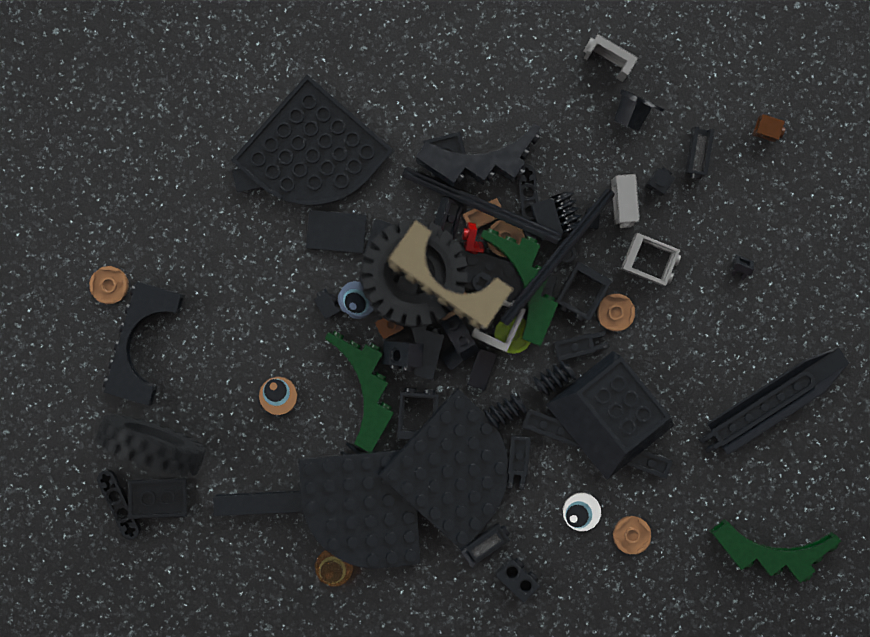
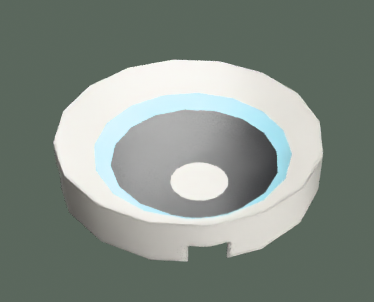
(581, 511)

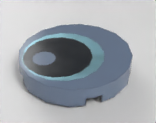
(353, 301)

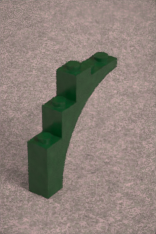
(522, 255)
(364, 362)
(772, 560)

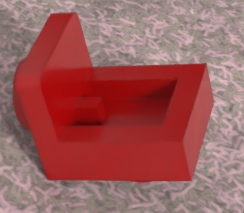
(469, 237)

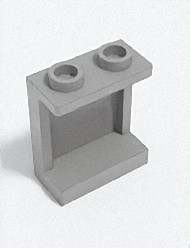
(612, 53)

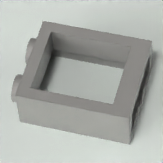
(625, 200)
(667, 275)
(495, 342)

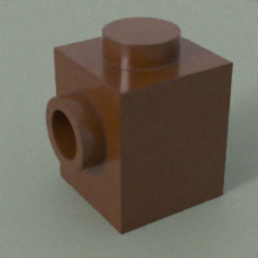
(769, 128)
(387, 328)

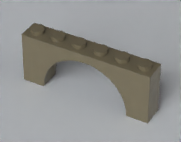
(477, 307)

